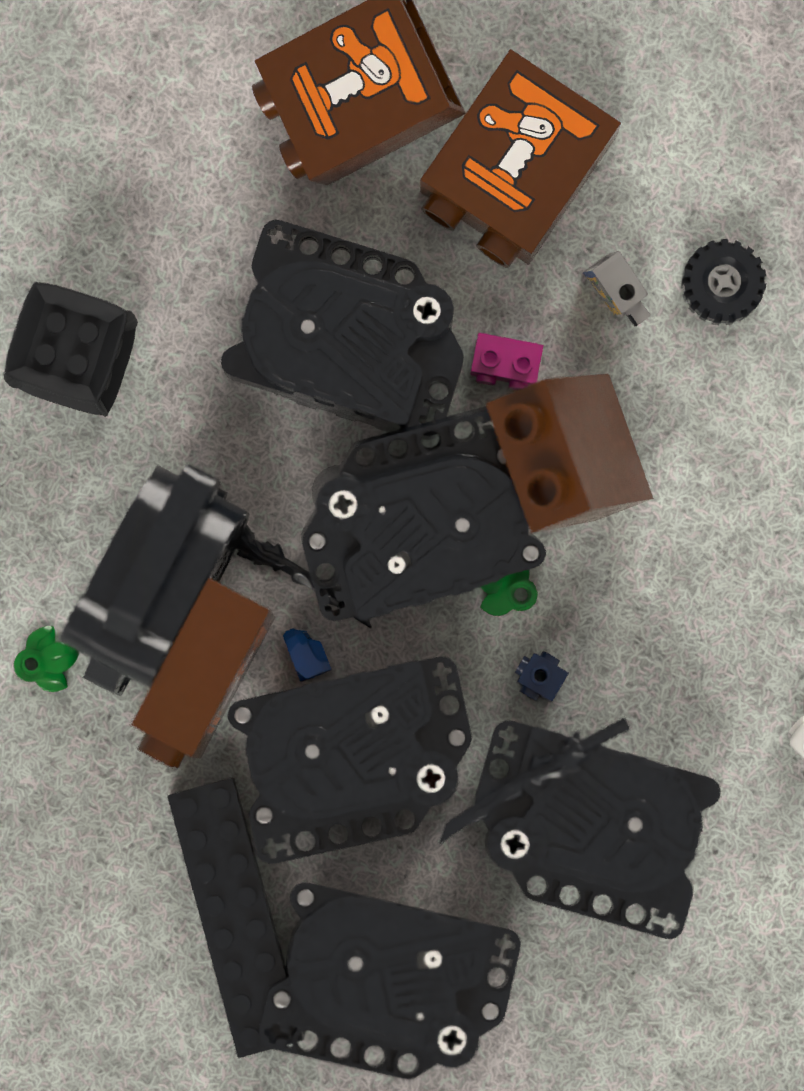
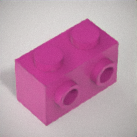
(506, 361)

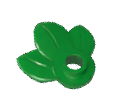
(501, 594)
(50, 660)

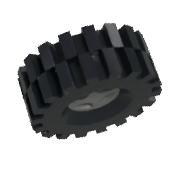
(732, 268)

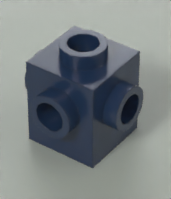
(553, 680)

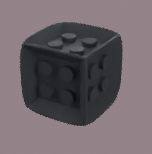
(70, 348)

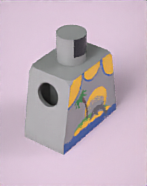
(608, 277)

